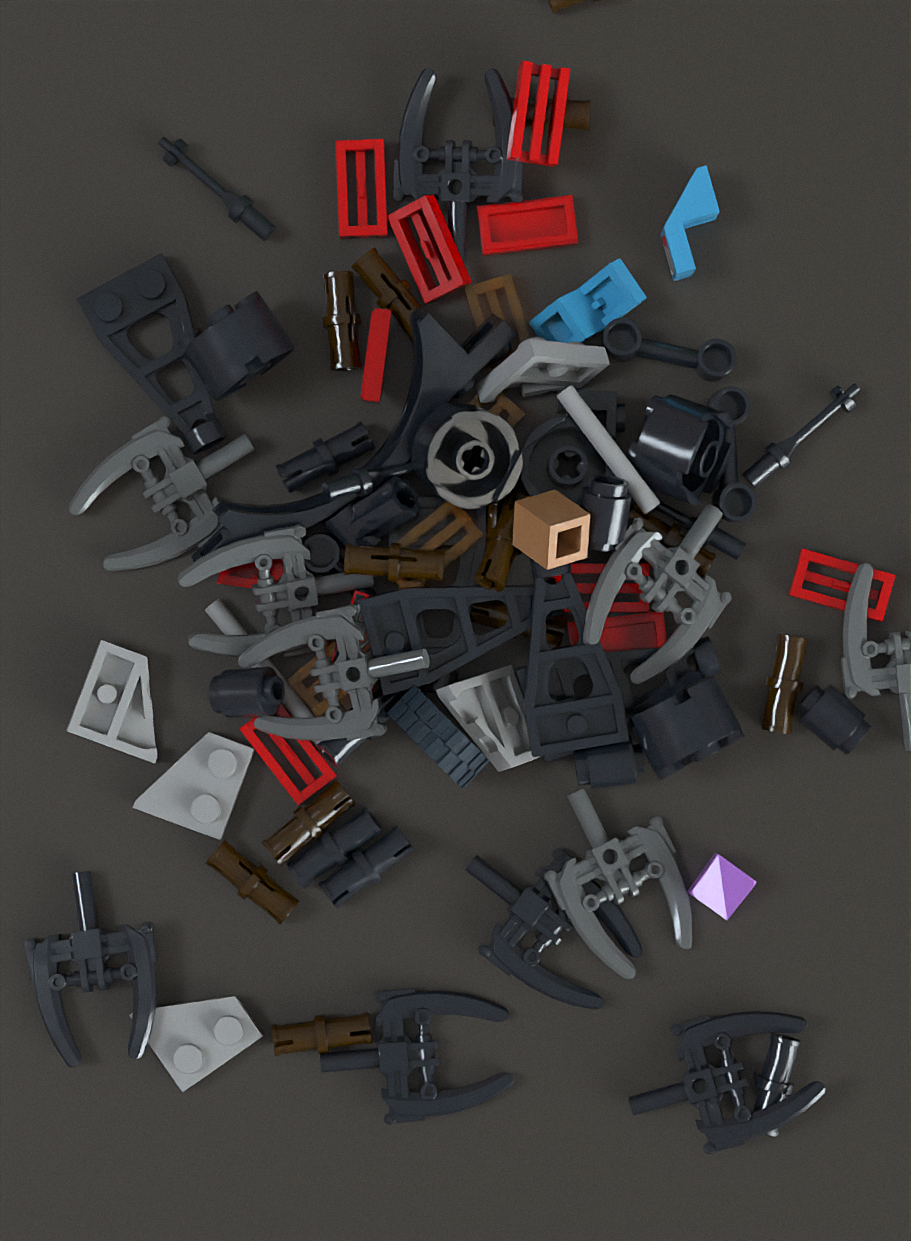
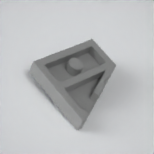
(544, 367)
(116, 703)
(492, 715)
(200, 786)
(201, 1036)

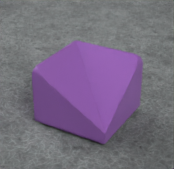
(721, 886)

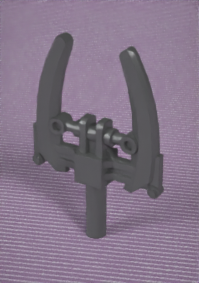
(182, 482)
(673, 572)
(294, 590)
(857, 651)
(352, 672)
(610, 862)

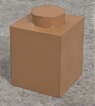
(551, 529)

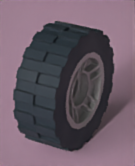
(438, 736)

